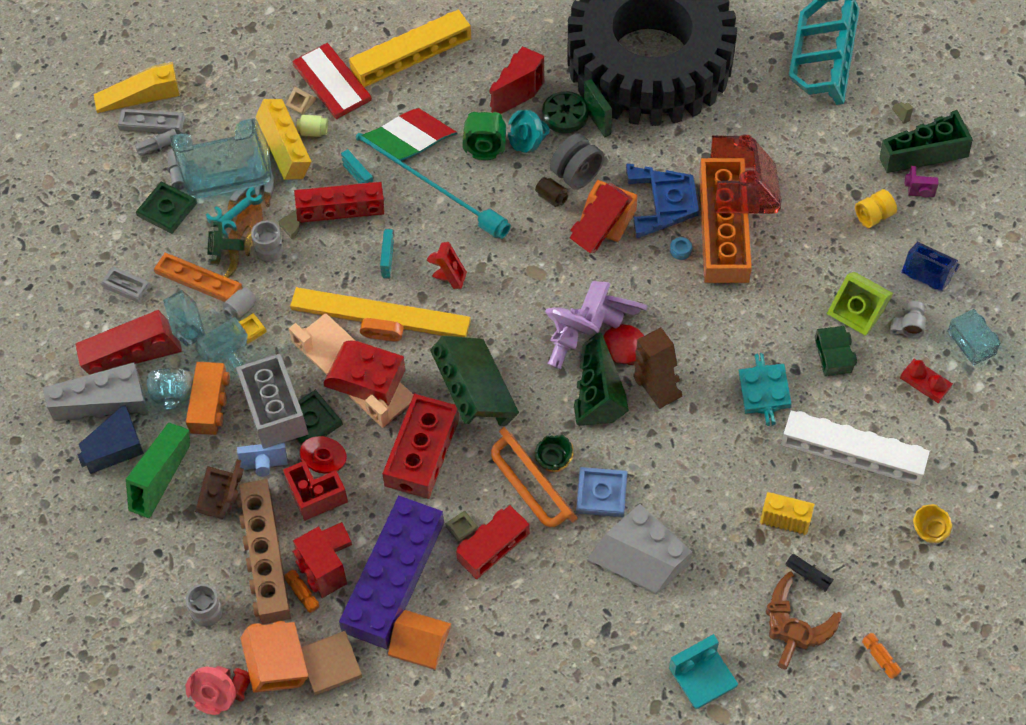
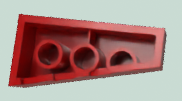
(128, 343)

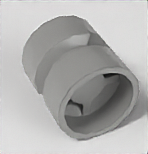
(267, 241)
(204, 605)

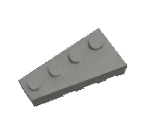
(97, 394)

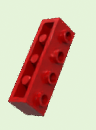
(339, 202)

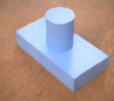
(262, 459)

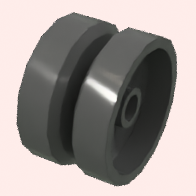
(577, 161)

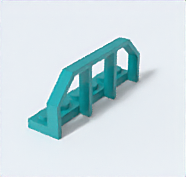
(842, 55)

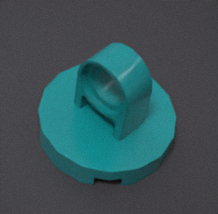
(526, 131)

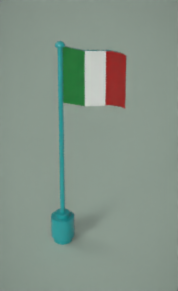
(413, 134)

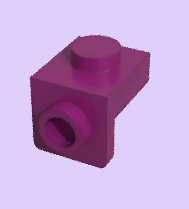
(920, 185)

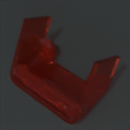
(757, 188)

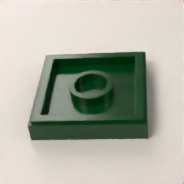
(599, 108)
(166, 207)
(318, 416)

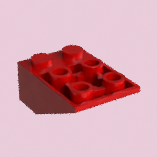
(518, 81)

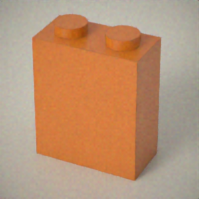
(274, 656)

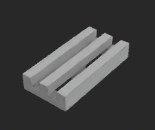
(106, 283)

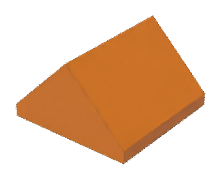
(418, 639)

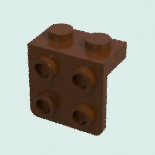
(219, 491)

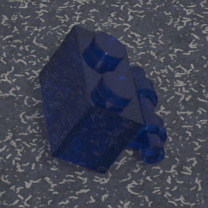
(930, 266)

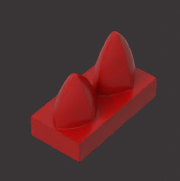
(451, 268)
(926, 380)

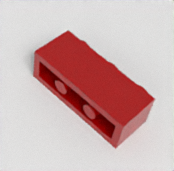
(600, 217)
(492, 541)

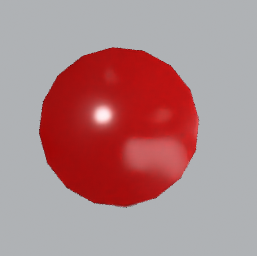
(622, 343)

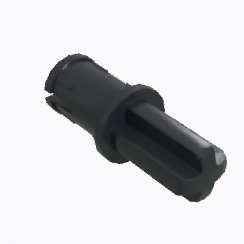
(809, 572)

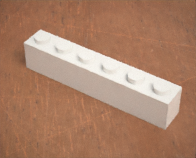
(855, 447)

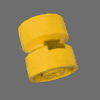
(876, 207)

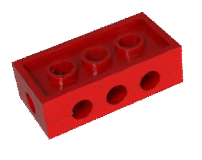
(421, 446)

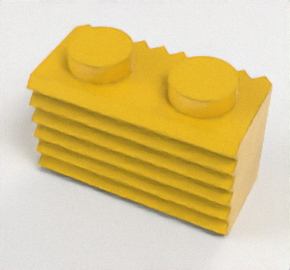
(787, 513)

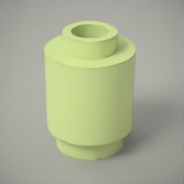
(312, 125)

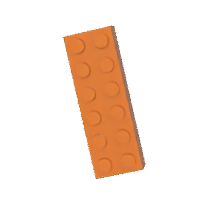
(723, 234)

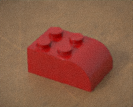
(365, 371)

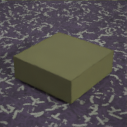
(461, 527)

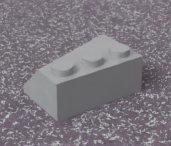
(642, 551)

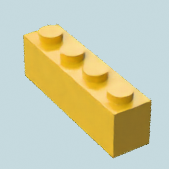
(283, 139)

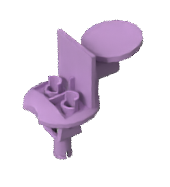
(587, 320)

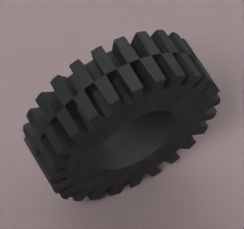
(652, 83)

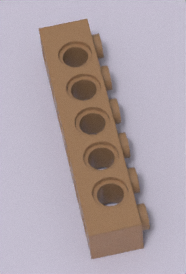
(276, 607)

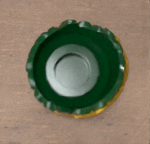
(554, 453)

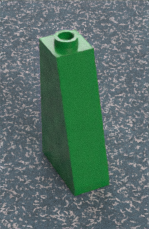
(156, 469)

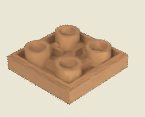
(330, 663)

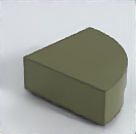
(903, 111)
(290, 224)

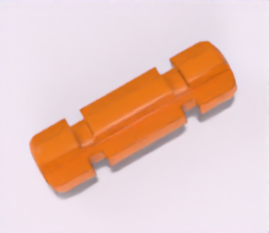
(301, 591)
(881, 655)

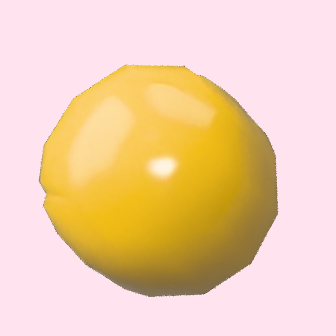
(932, 523)

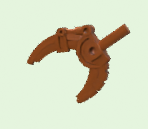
(792, 630)

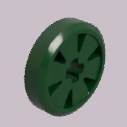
(563, 122)

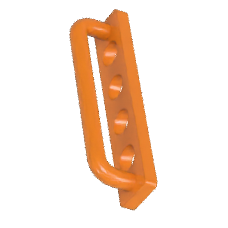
(566, 512)

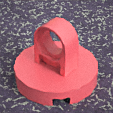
(211, 689)

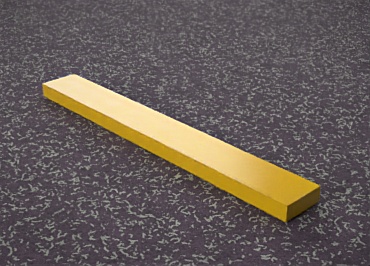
(358, 309)

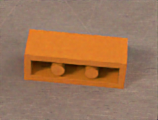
(207, 398)

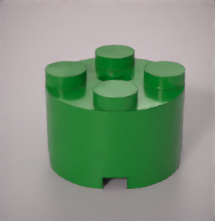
(484, 135)

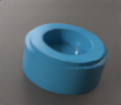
(681, 248)

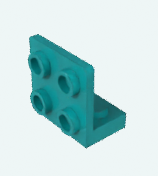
(702, 672)

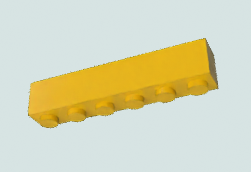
(410, 48)

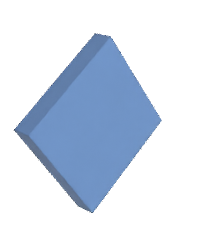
(601, 492)

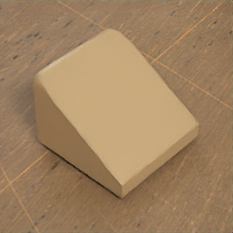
(300, 100)

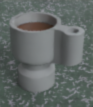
(913, 323)

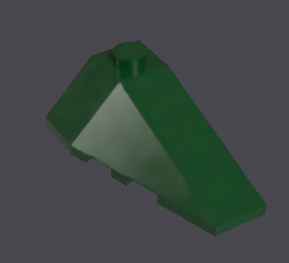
(601, 390)

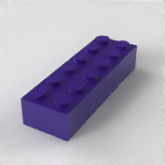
(392, 571)

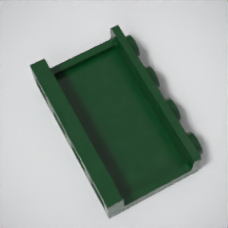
(473, 379)

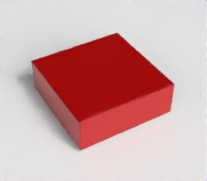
(337, 537)

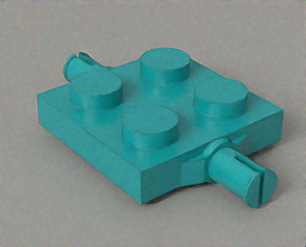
(765, 389)

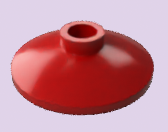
(323, 454)

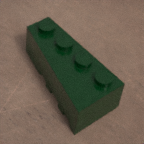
(927, 145)

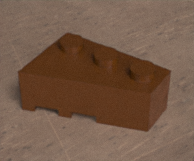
(656, 366)

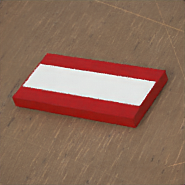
(332, 80)

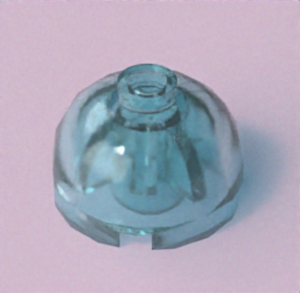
(169, 388)

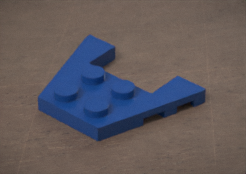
(672, 196)

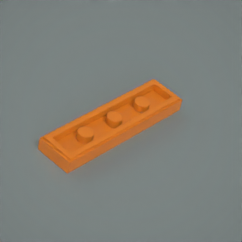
(196, 277)

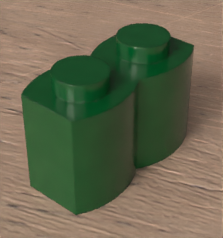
(835, 351)

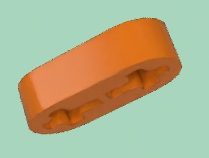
(381, 329)

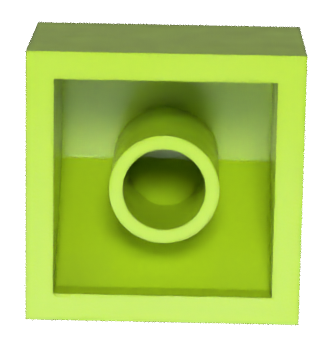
(859, 303)

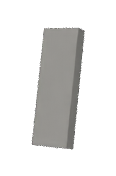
(151, 121)

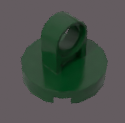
(217, 243)

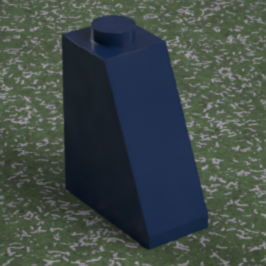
(110, 443)

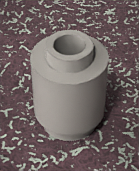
(239, 304)

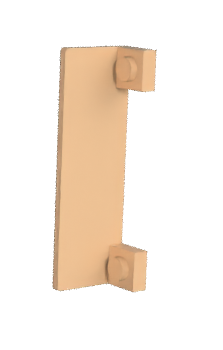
(321, 345)

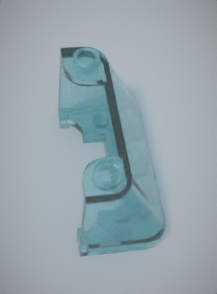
(223, 163)

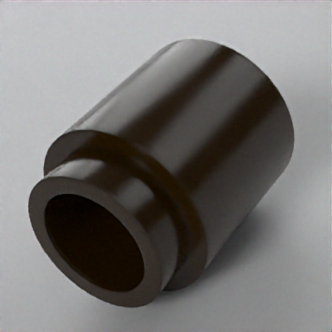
(551, 191)

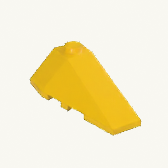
(146, 86)

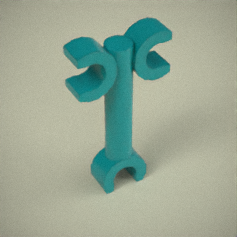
(232, 213)

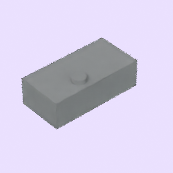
(272, 401)

